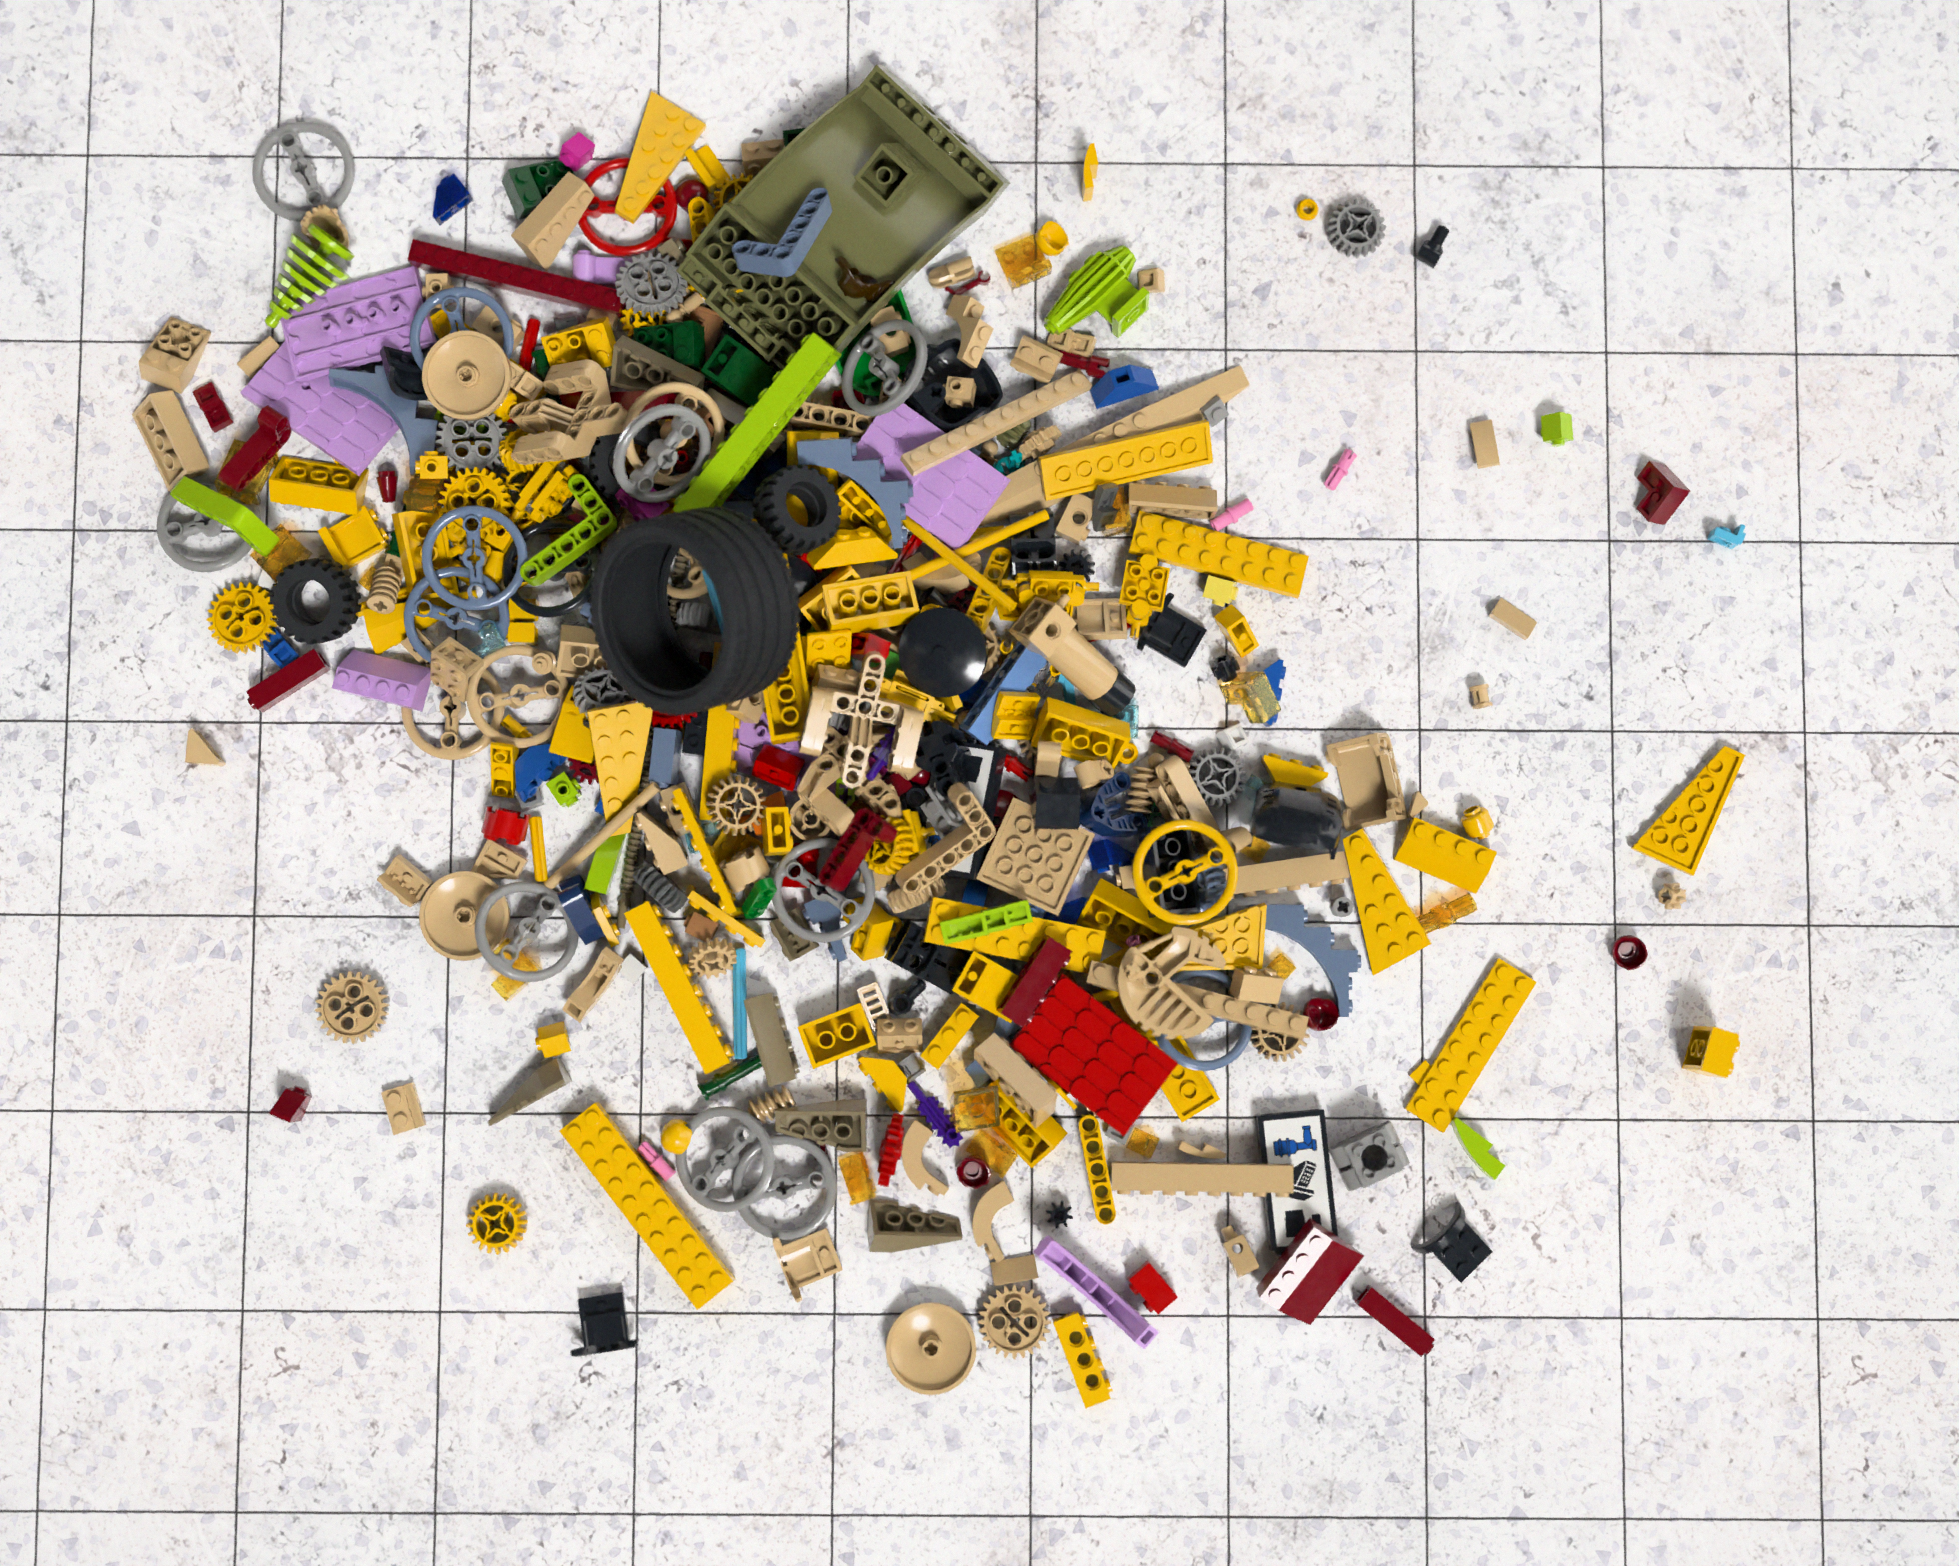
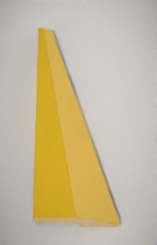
(389, 629)

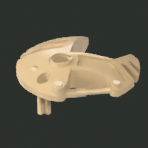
(1163, 1004)

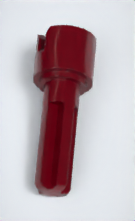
(1090, 365)

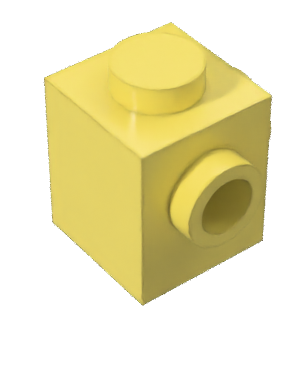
(1220, 590)

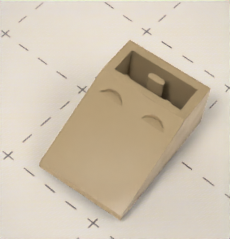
(174, 355)
(666, 845)

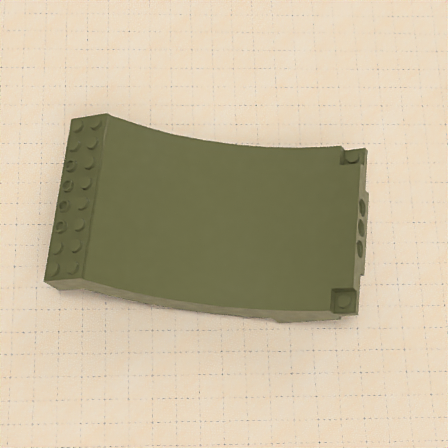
(896, 196)

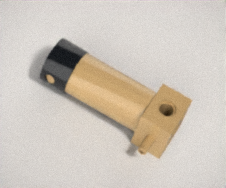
(1050, 633)

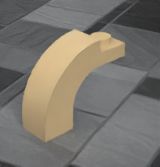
(945, 579)
(594, 985)
(913, 1144)
(985, 1210)

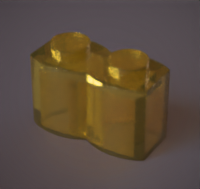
(423, 494)

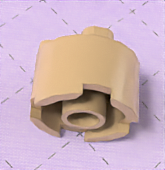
(799, 823)
(745, 867)

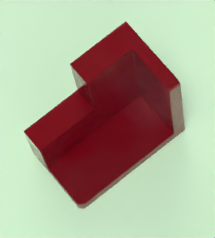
(1664, 493)

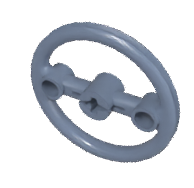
(452, 295)
(477, 513)
(414, 600)
(1217, 1063)

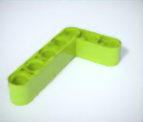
(226, 512)
(574, 536)

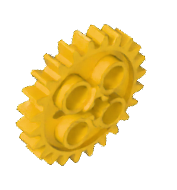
(462, 488)
(234, 602)

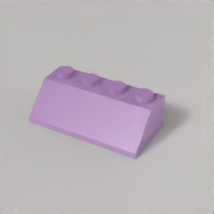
(383, 680)

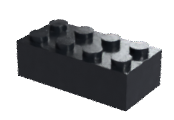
(1160, 860)

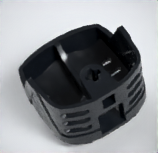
(930, 395)
(1297, 817)

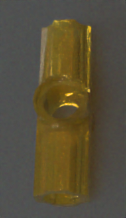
(1447, 913)

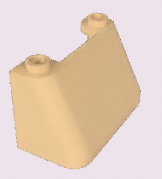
(1368, 781)

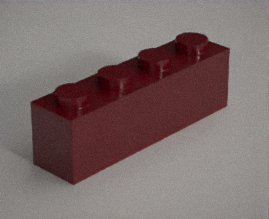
(1034, 981)

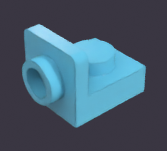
(1727, 539)

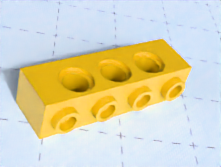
(1064, 1327)

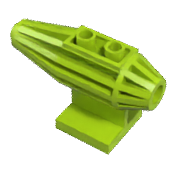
(1103, 288)

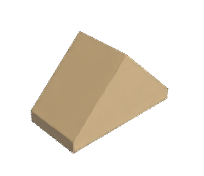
(200, 751)

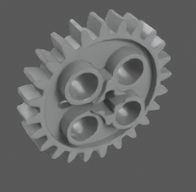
(632, 289)
(473, 458)

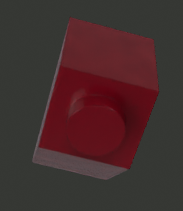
(291, 1104)

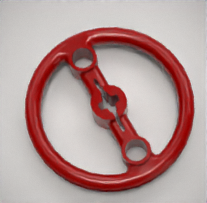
(608, 207)

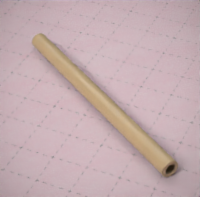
(602, 835)

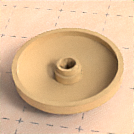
(466, 375)
(450, 914)
(931, 1348)

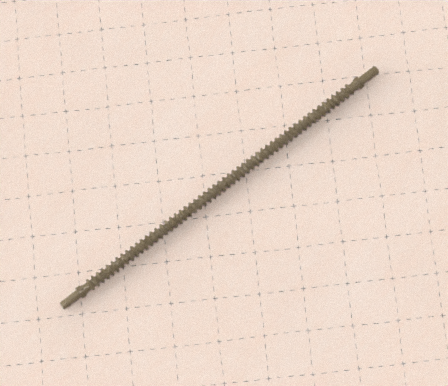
(624, 901)

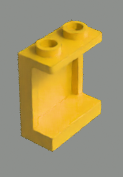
(355, 538)

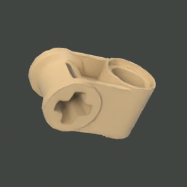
(1092, 772)

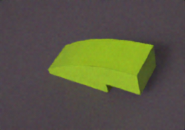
(605, 864)
(1477, 1149)

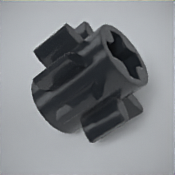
(1225, 668)
(1057, 1220)

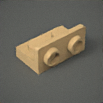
(1036, 359)
(899, 1035)

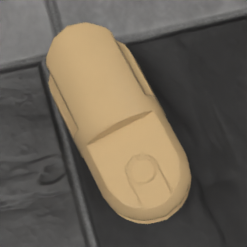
(952, 273)

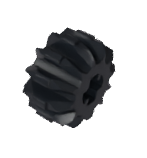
(1079, 559)

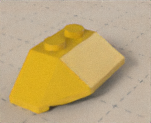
(861, 510)
(851, 548)

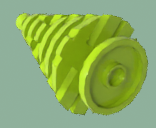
(304, 278)

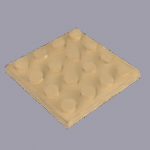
(1034, 861)

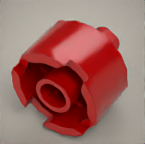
(505, 824)

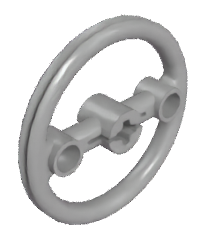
(285, 134)
(884, 368)
(661, 453)
(200, 524)
(856, 919)
(504, 965)
(717, 1159)
(826, 1172)

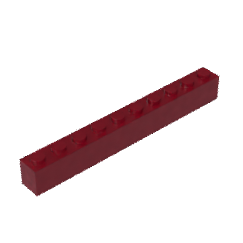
(514, 278)

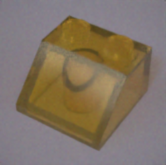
(285, 553)

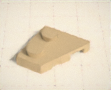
(499, 861)

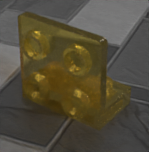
(1023, 262)

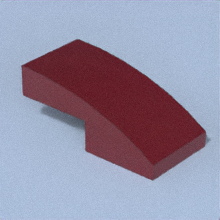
(213, 407)

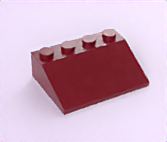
(1308, 1273)

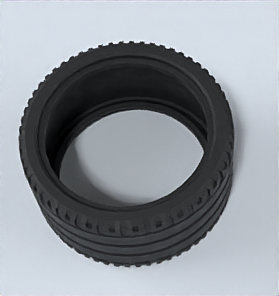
(635, 620)

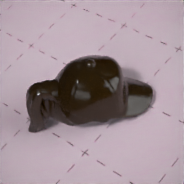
(860, 285)

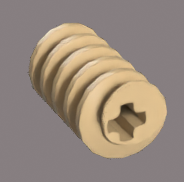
(384, 590)
(1140, 794)
(768, 1106)

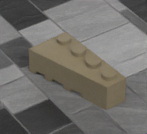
(642, 368)

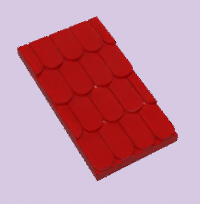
(1093, 1054)

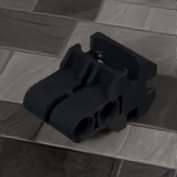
(1033, 547)
(944, 757)
(907, 944)

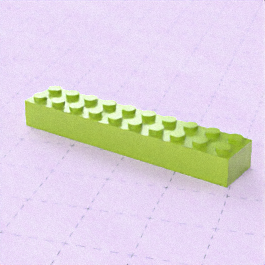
(761, 425)

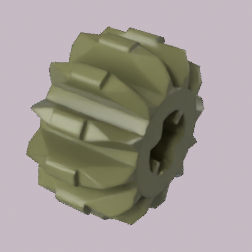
(1014, 436)

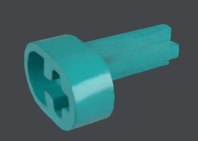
(1012, 462)

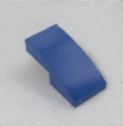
(280, 649)

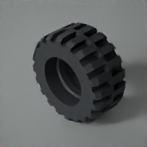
(602, 457)
(816, 496)
(289, 606)

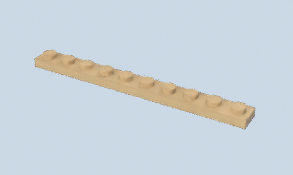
(995, 422)
(1216, 1004)

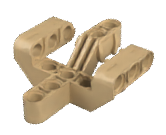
(591, 418)
(905, 717)
(826, 805)

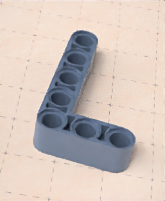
(793, 246)

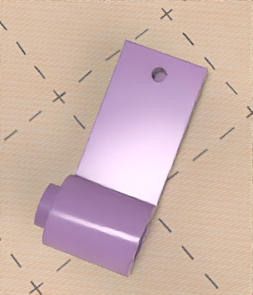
(596, 269)

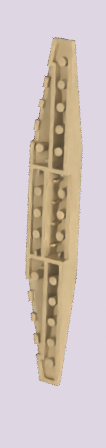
(1025, 489)

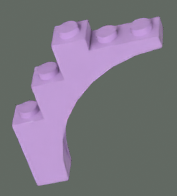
(1096, 1291)

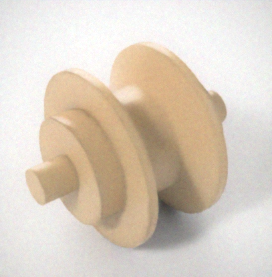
(544, 662)

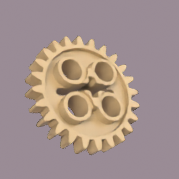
(362, 1024)
(999, 1335)

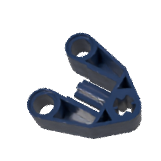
(1096, 814)
(578, 908)

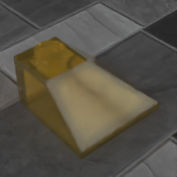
(975, 1108)

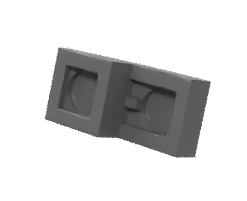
(1103, 508)

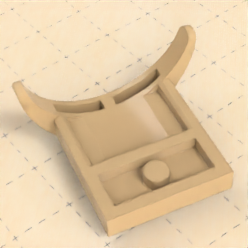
(1101, 619)
(807, 1260)

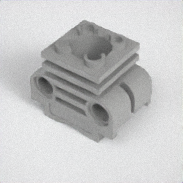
(1349, 1154)

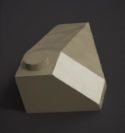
(734, 413)
(829, 1123)
(901, 1228)

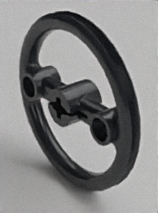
(510, 566)

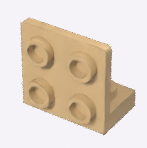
(453, 666)

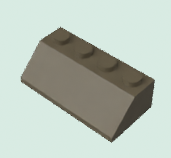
(771, 1039)

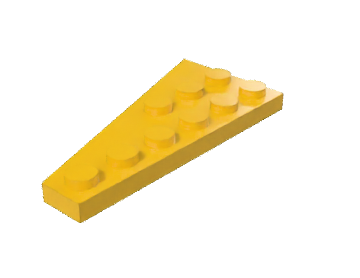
(657, 152)
(1688, 822)

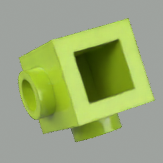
(1557, 428)
(565, 789)

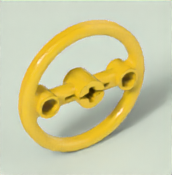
(1227, 857)

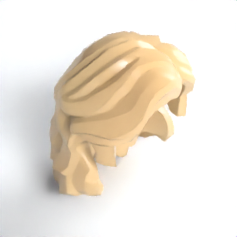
(329, 221)

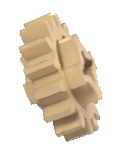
(1039, 442)
(712, 958)

